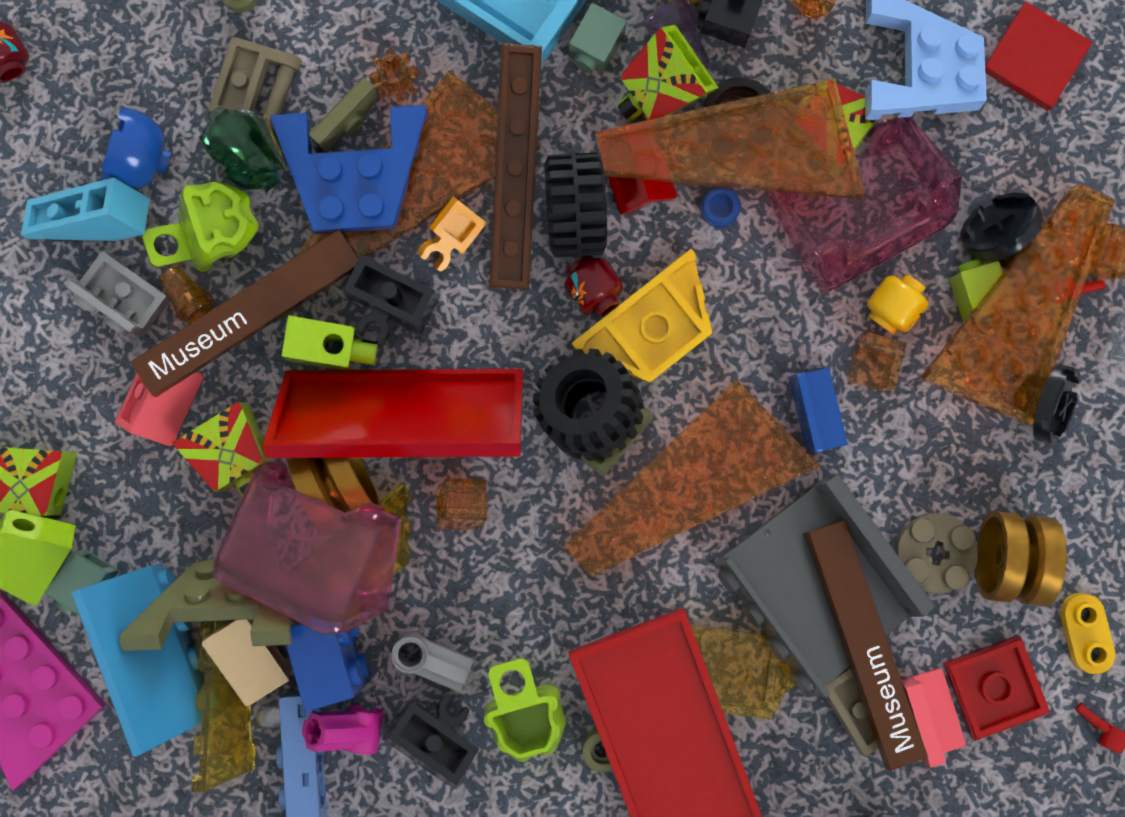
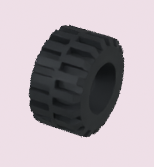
(576, 204)
(568, 384)

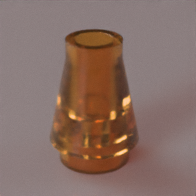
(185, 295)

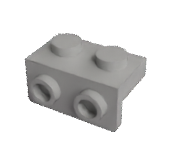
(120, 295)

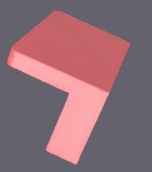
(159, 416)
(934, 715)

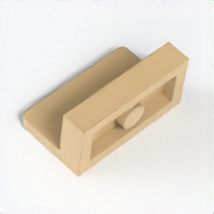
(247, 668)

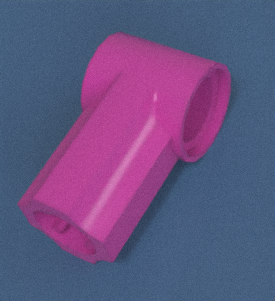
(349, 730)

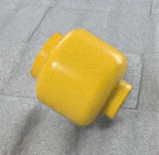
(897, 303)

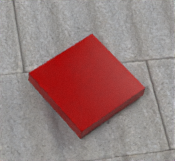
(1037, 56)
(996, 687)

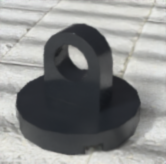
(1002, 228)
(1056, 404)

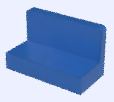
(817, 410)

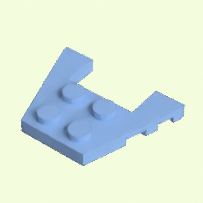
(940, 64)

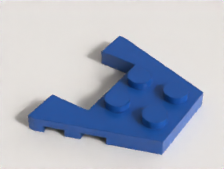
(352, 187)

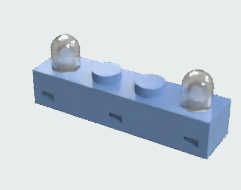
(302, 768)

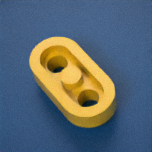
(1088, 634)

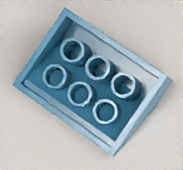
(148, 688)

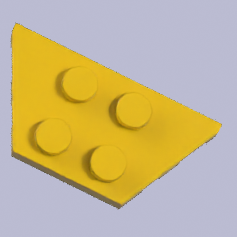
(654, 323)

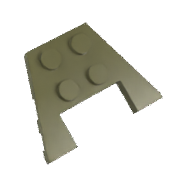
(202, 598)

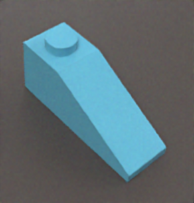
(88, 212)

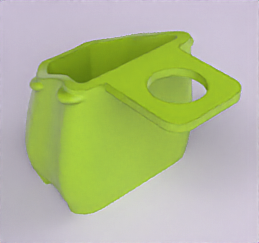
(211, 226)
(527, 720)

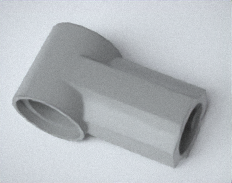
(437, 662)

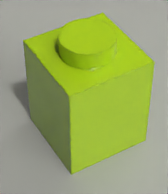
(973, 284)

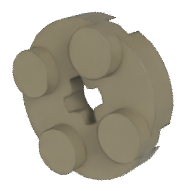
(958, 543)

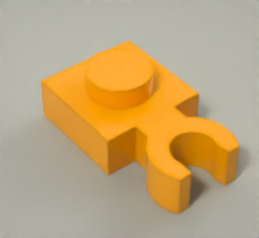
(455, 228)

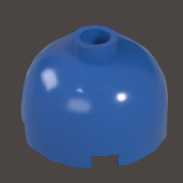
(135, 150)

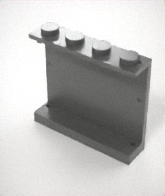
(784, 592)

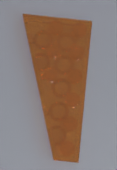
(763, 142)
(451, 161)
(1019, 326)
(709, 468)

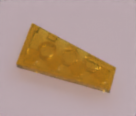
(226, 730)

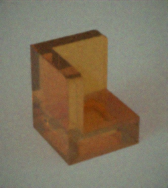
(877, 362)

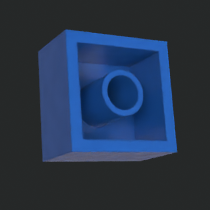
(326, 665)

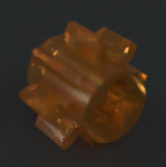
(393, 64)

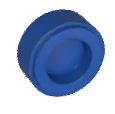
(720, 207)

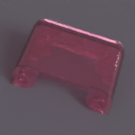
(907, 199)
(308, 556)

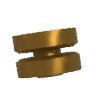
(334, 481)
(1020, 558)

